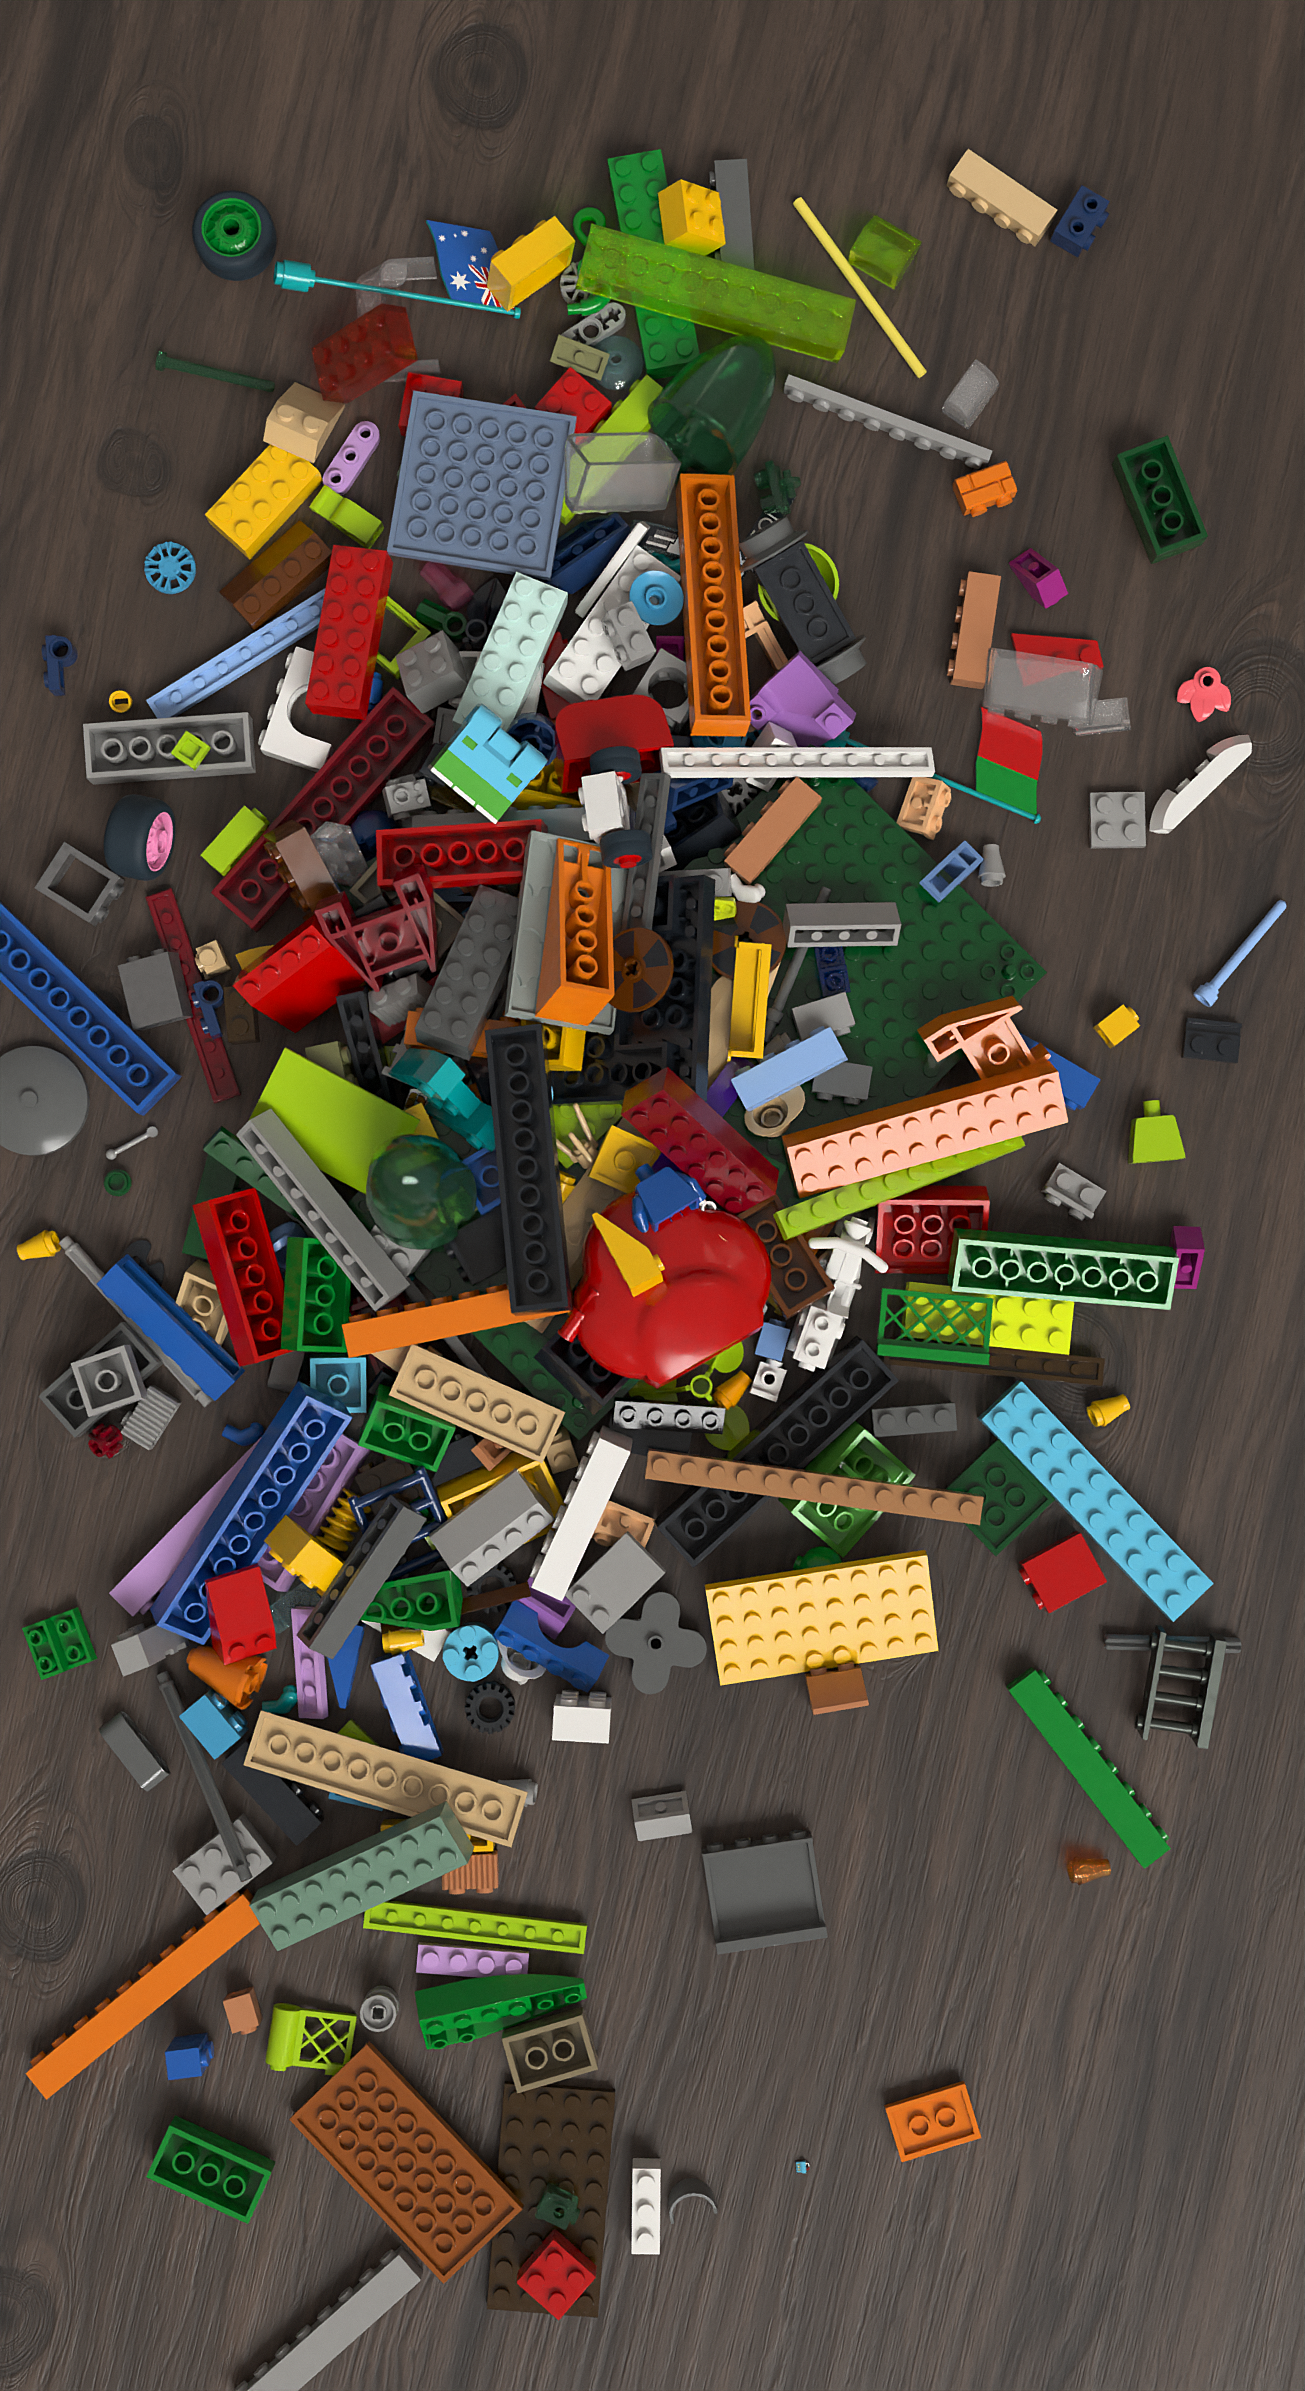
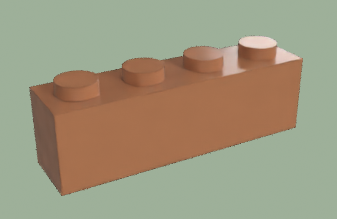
(975, 629)
(772, 831)

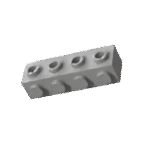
(841, 924)

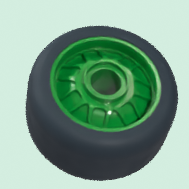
(237, 255)

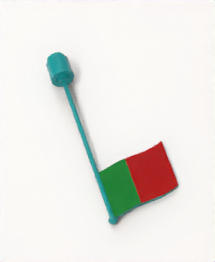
(1005, 764)

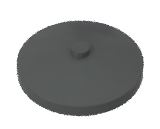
(40, 1100)

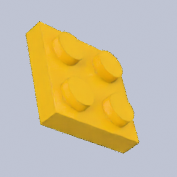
(620, 1158)

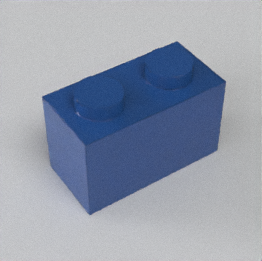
(188, 2056)

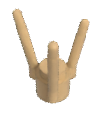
(583, 1150)

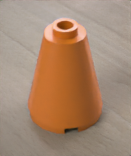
(232, 1681)

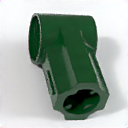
(440, 619)

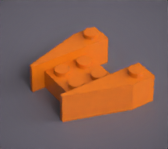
(985, 1038)

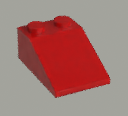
(239, 1614)

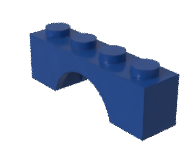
(522, 1633)

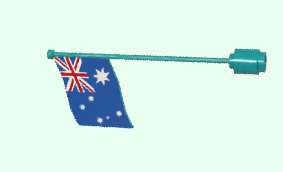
(463, 263)

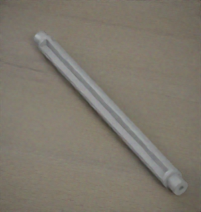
(94, 1274)

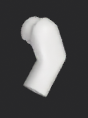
(746, 893)

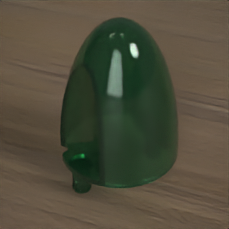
(716, 405)
(419, 1191)

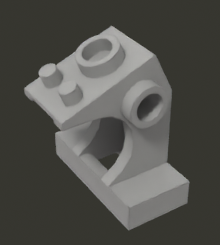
(405, 798)

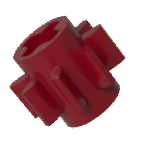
(105, 1440)

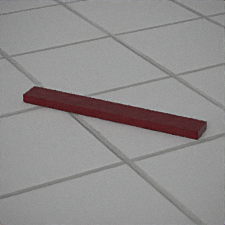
(210, 1051)

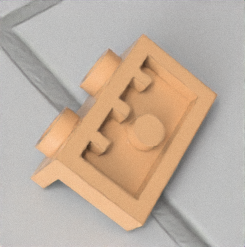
(924, 806)
(617, 1521)

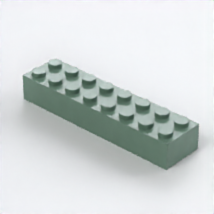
(362, 1876)

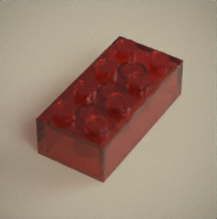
(364, 353)

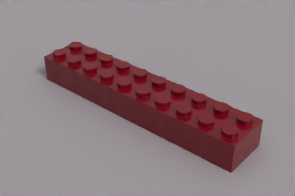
(335, 795)

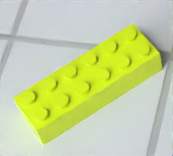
(1015, 1321)

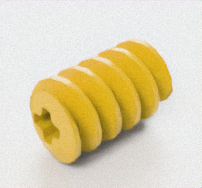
(341, 1524)

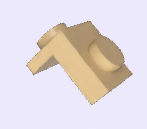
(561, 1452)

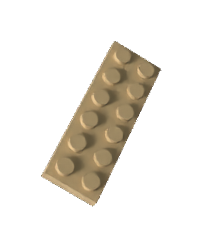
(477, 1403)

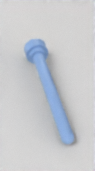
(1208, 992)

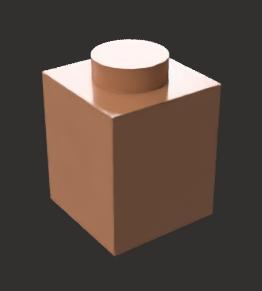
(243, 2011)

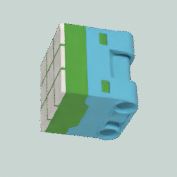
(487, 763)

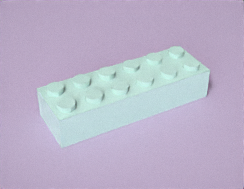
(514, 650)

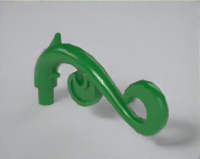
(593, 303)

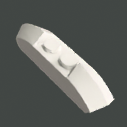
(1224, 759)

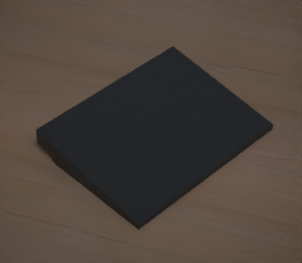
(671, 1031)

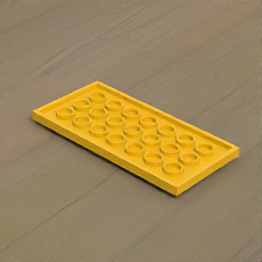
(822, 1617)

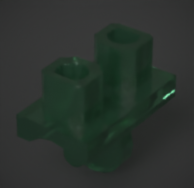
(778, 499)

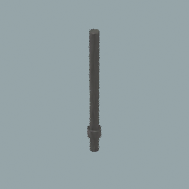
(774, 1015)

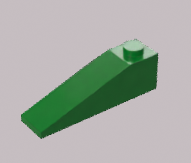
(418, 1602)

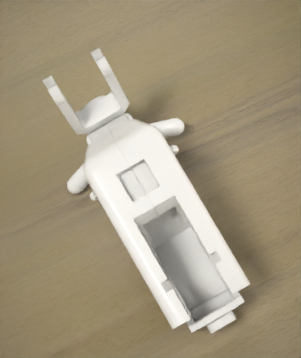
(822, 1323)

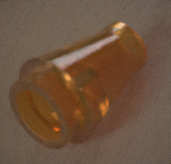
(1087, 1869)

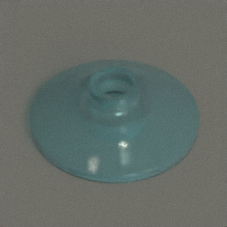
(628, 370)

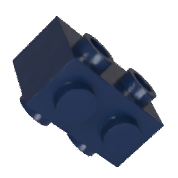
(1080, 221)

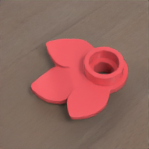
(1204, 698)

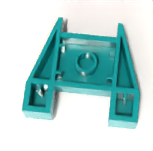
(447, 1095)

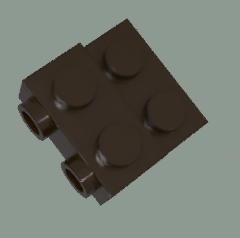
(378, 1476)

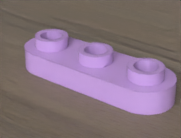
(349, 470)

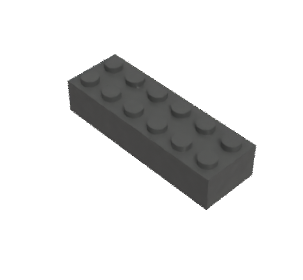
(471, 975)

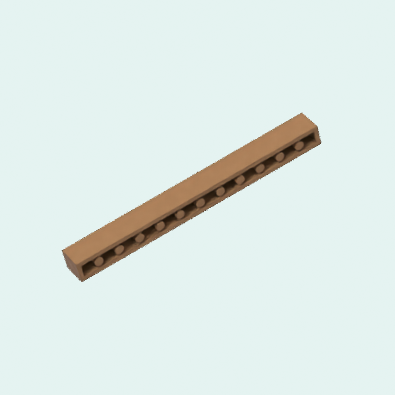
(813, 1486)

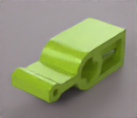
(347, 517)

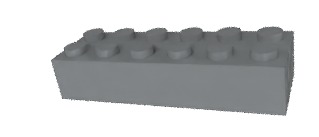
(144, 747)

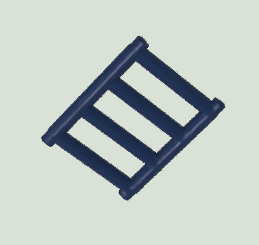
(430, 1500)

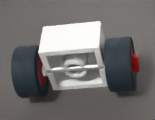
(608, 808)

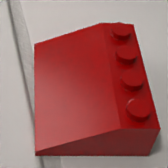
(297, 977)
(918, 1227)

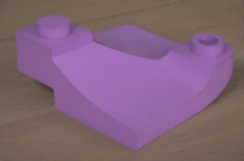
(802, 703)

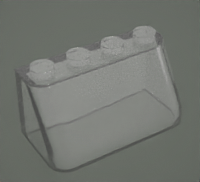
(618, 472)
(1041, 687)

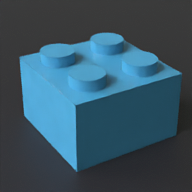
(214, 1723)

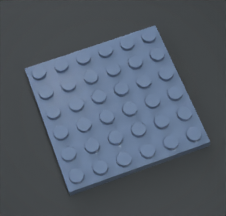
(481, 485)

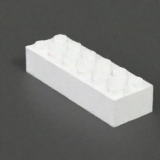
(590, 658)
(584, 1506)

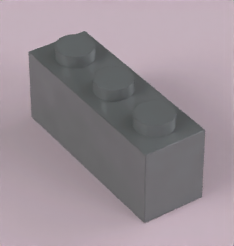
(913, 1419)

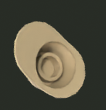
(776, 1115)

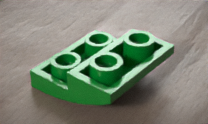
(59, 1643)

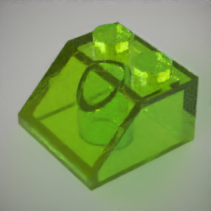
(883, 251)

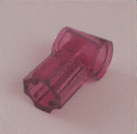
(450, 590)

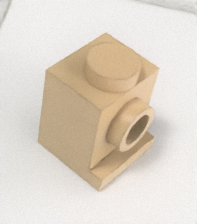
(211, 960)

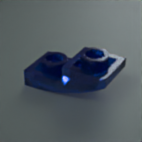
(832, 970)

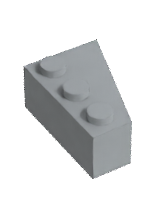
(145, 1646)

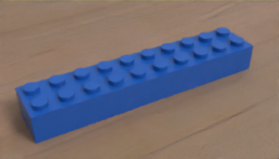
(81, 1017)
(252, 1506)

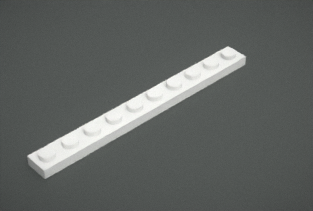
(797, 762)

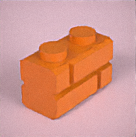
(984, 489)

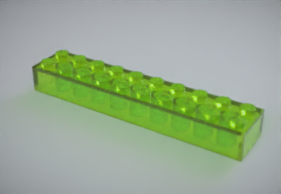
(715, 293)

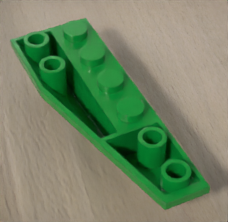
(490, 2004)

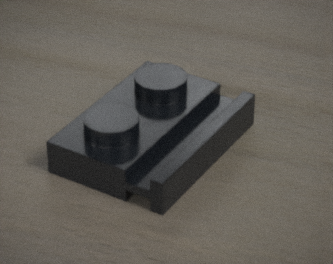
(1211, 1040)

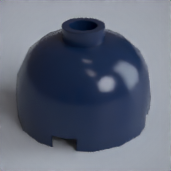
(537, 731)
(365, 828)

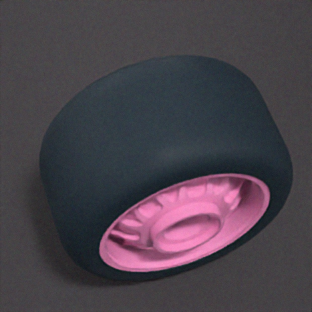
(139, 837)

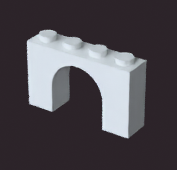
(280, 738)

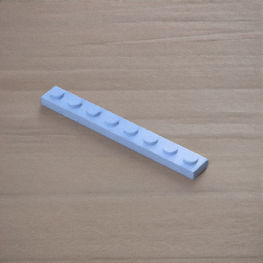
(238, 659)

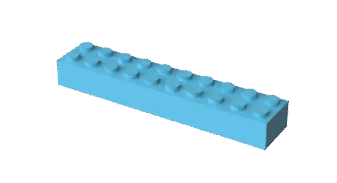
(1095, 1500)

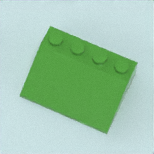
(855, 1455)

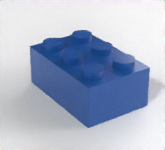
(485, 1172)

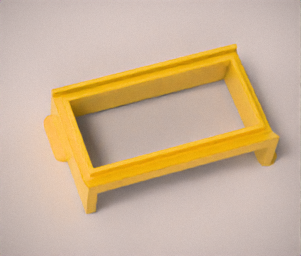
(749, 999)

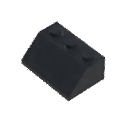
(701, 828)

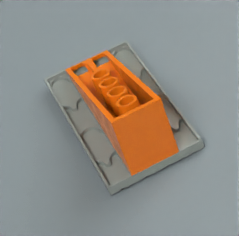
(565, 935)

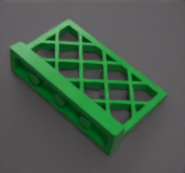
(934, 1351)

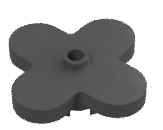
(658, 1620)

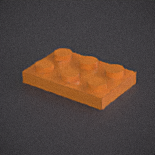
(932, 2121)

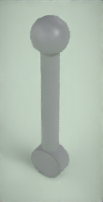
(151, 1132)

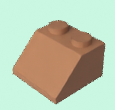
(836, 1688)

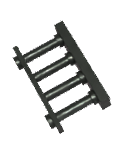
(1203, 1703)

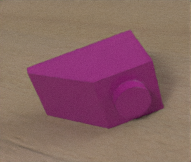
(1039, 578)
(1190, 1249)

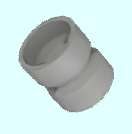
(379, 2008)

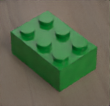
(404, 1431)

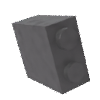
(155, 989)

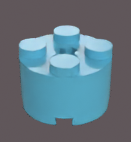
(472, 1667)

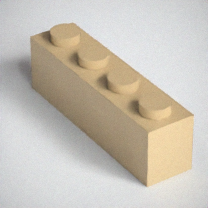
(1001, 198)

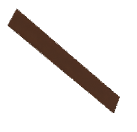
(481, 1601)

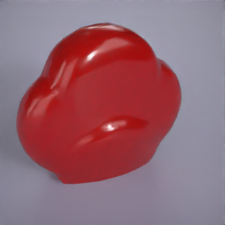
(702, 1308)

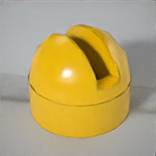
(120, 695)

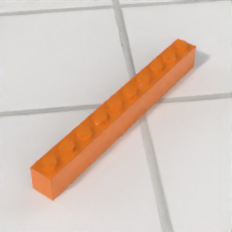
(144, 1995)

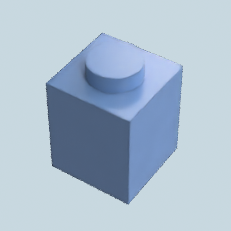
(772, 1340)

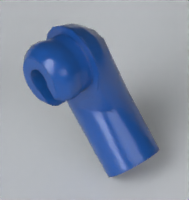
(246, 1436)

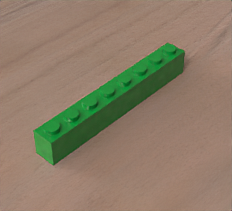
(1088, 1767)

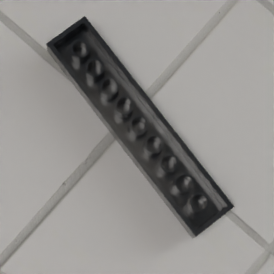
(528, 1170)
(784, 1439)

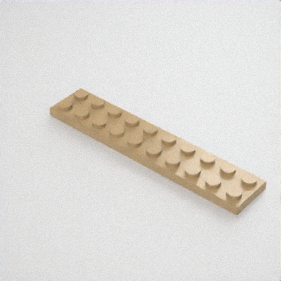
(383, 1776)

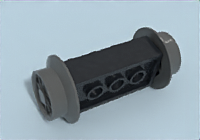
(802, 599)

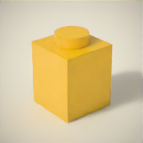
(1117, 1025)

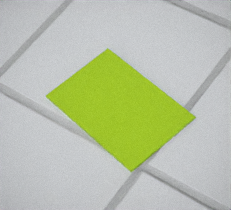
(331, 1117)

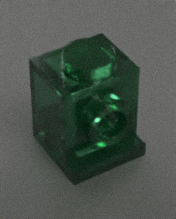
(557, 2198)

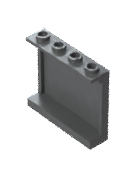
(764, 1892)

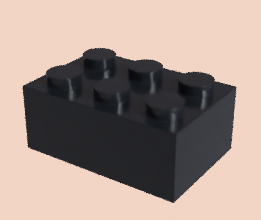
(579, 1372)

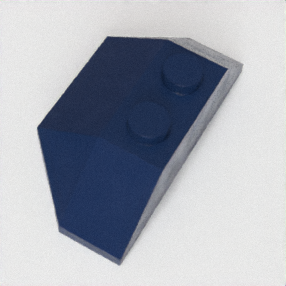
(586, 551)

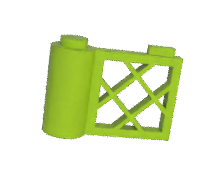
(287, 2036)

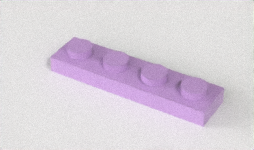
(309, 1672)
(470, 1960)

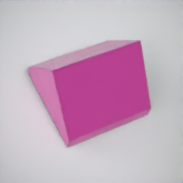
(671, 644)

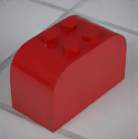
(606, 723)

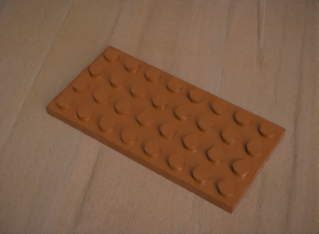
(406, 2162)

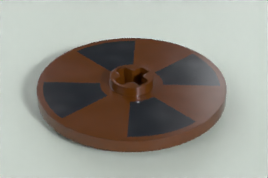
(753, 920)
(654, 968)

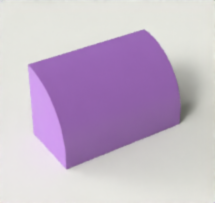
(552, 1613)

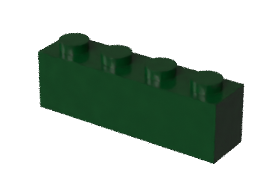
(215, 1183)

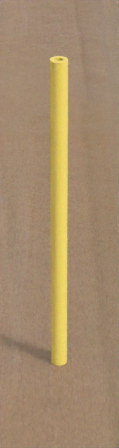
(859, 287)

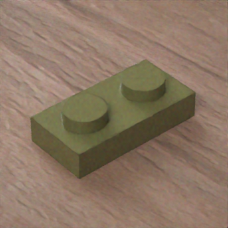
(579, 357)

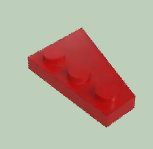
(1058, 647)

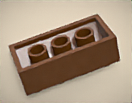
(278, 576)

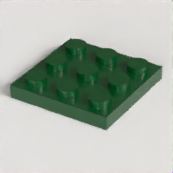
(1009, 1492)

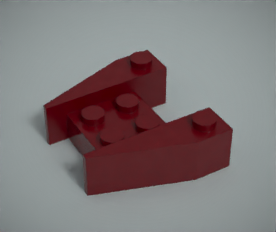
(389, 936)

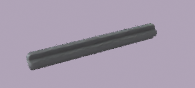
(1141, 1642)

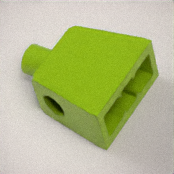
(1154, 1136)

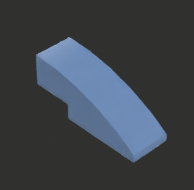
(958, 865)

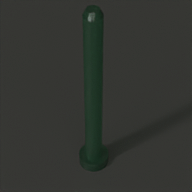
(163, 362)

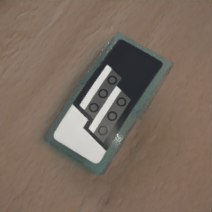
(659, 539)

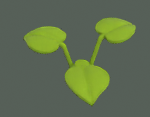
(735, 1420)

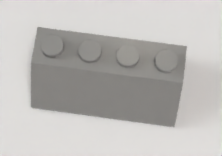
(492, 1527)

